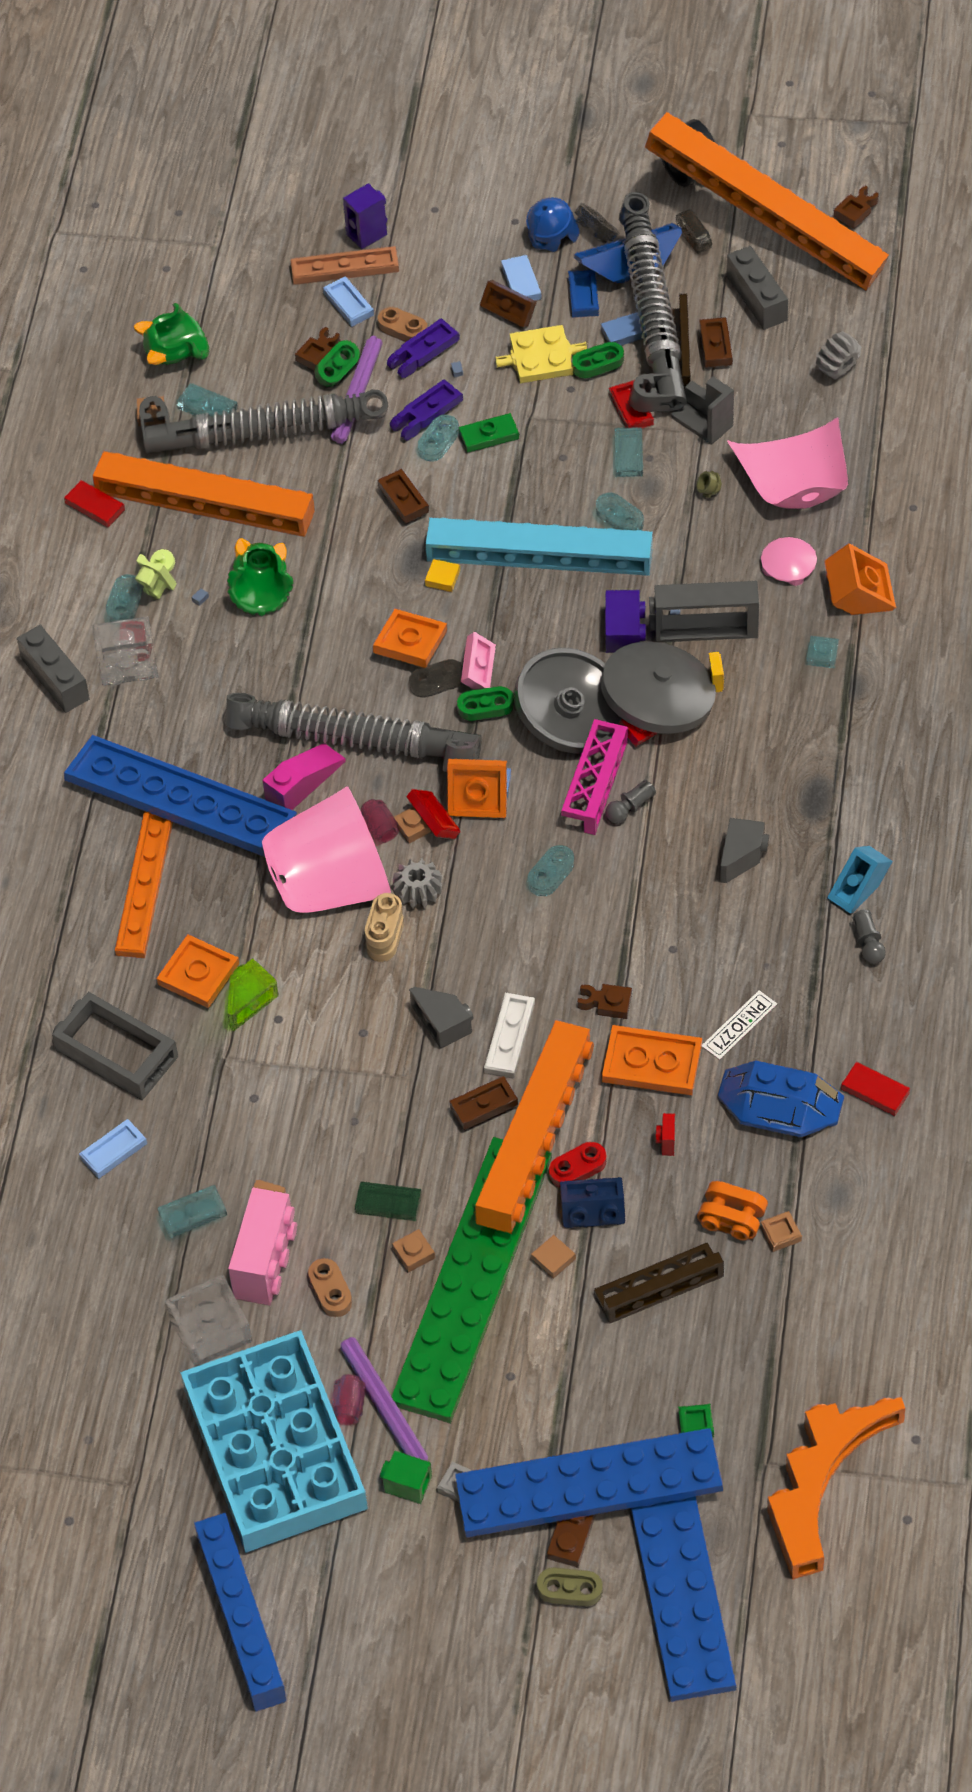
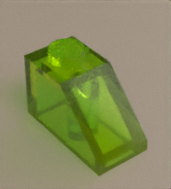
(249, 992)

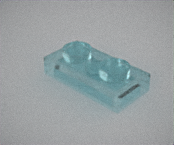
(202, 401)
(192, 1211)

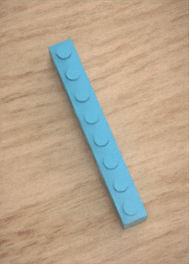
(539, 546)

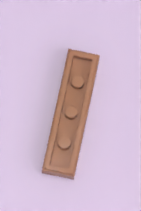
(344, 264)

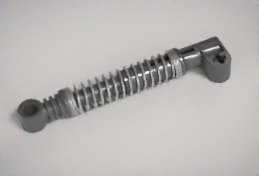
(661, 350)
(252, 422)
(414, 738)

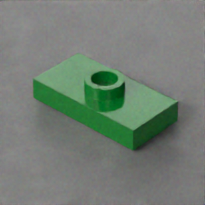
(488, 432)

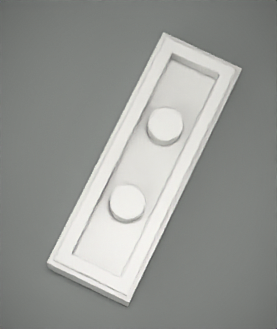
(509, 1035)

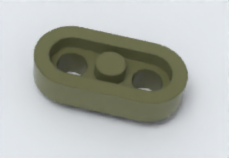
(570, 1586)

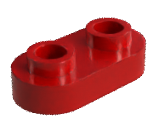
(580, 1166)

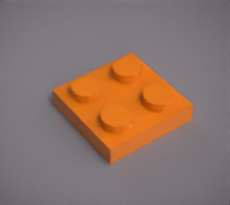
(410, 638)
(477, 788)
(198, 971)

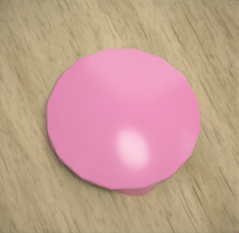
(788, 560)

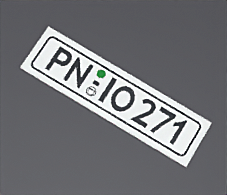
(739, 1024)

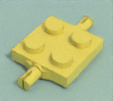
(540, 354)

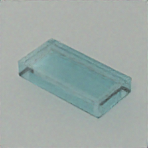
(628, 452)

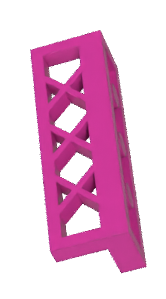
(604, 781)

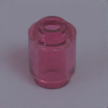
(379, 820)
(348, 1399)

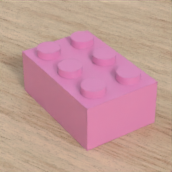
(262, 1246)

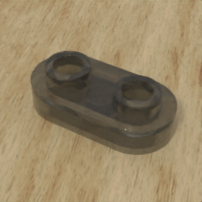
(592, 219)
(437, 678)

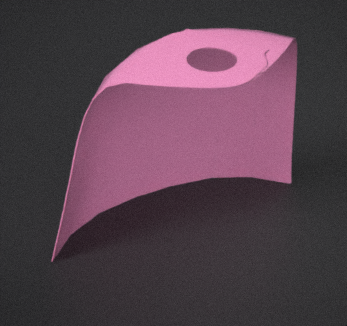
(797, 469)
(325, 857)

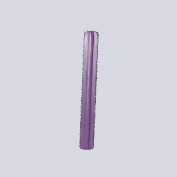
(359, 382)
(382, 1399)

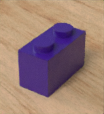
(365, 216)
(623, 619)

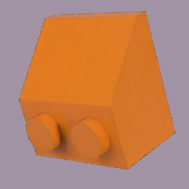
(859, 582)

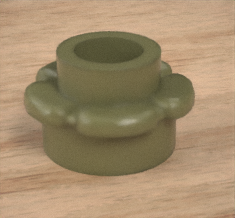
(709, 483)

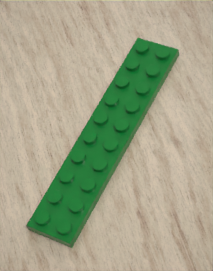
(460, 1307)

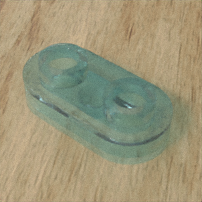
(442, 433)
(622, 513)
(121, 601)
(554, 869)

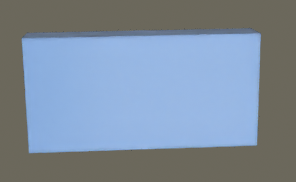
(521, 277)
(348, 301)
(113, 1148)

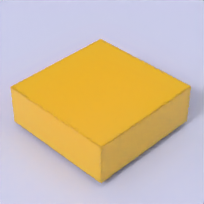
(442, 575)
(716, 671)

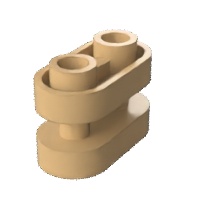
(384, 927)

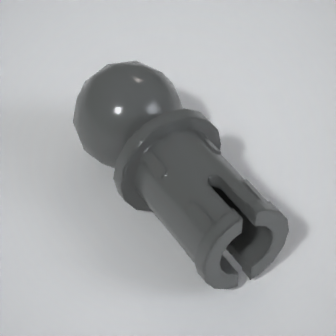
(618, 810)
(869, 938)

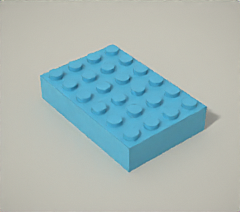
(274, 1441)

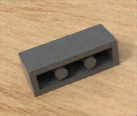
(757, 287)
(53, 668)

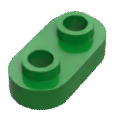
(595, 359)
(336, 364)
(485, 703)

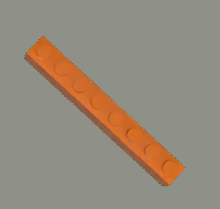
(204, 493)
(534, 1127)

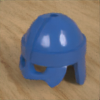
(550, 222)

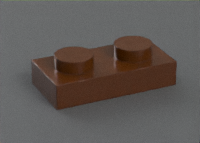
(508, 303)
(715, 342)
(403, 496)
(483, 1102)
(570, 1540)

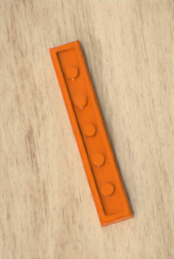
(143, 886)

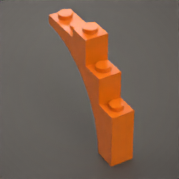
(810, 1469)

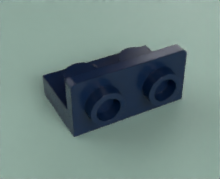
(592, 1202)

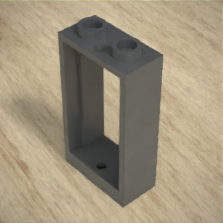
(707, 625)
(135, 1083)

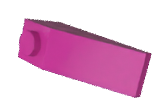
(301, 775)

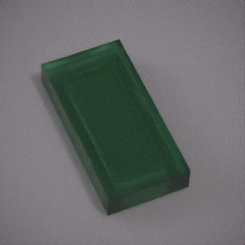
(388, 1201)

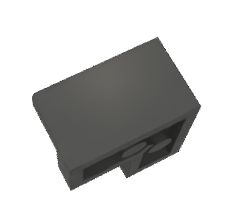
(707, 410)

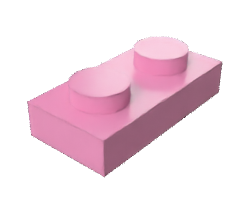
(478, 662)

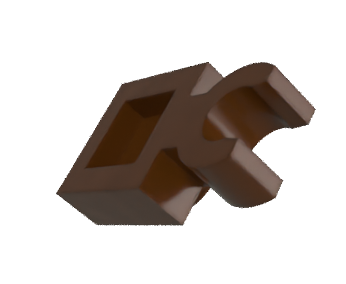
(856, 209)
(315, 350)
(610, 1001)

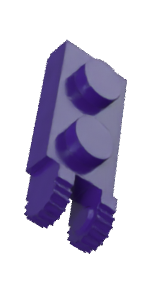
(423, 347)
(426, 408)

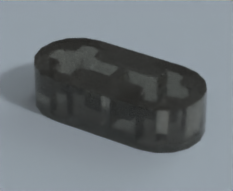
(694, 231)

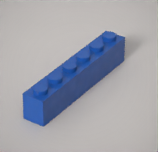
(240, 1612)

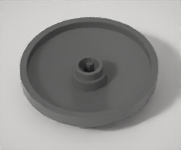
(658, 687)
(561, 697)

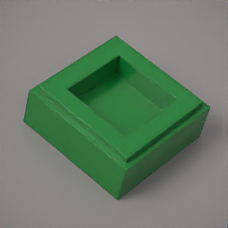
(695, 1418)

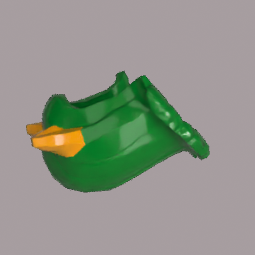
(172, 338)
(259, 577)

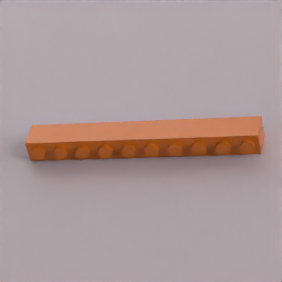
(766, 201)

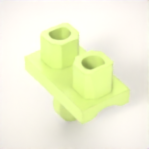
(155, 574)

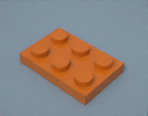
(652, 1060)

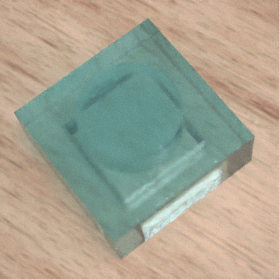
(822, 651)

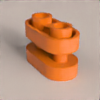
(732, 1210)

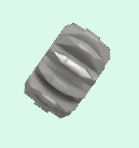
(838, 355)
(417, 883)

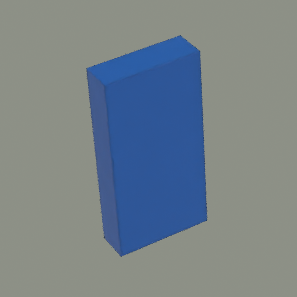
(583, 293)

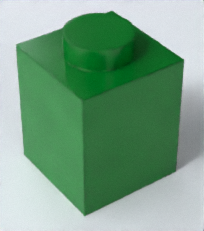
(406, 1476)

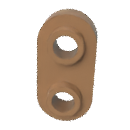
(400, 323)
(328, 1285)

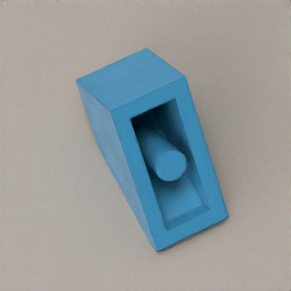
(859, 878)

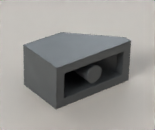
(742, 847)
(442, 1015)

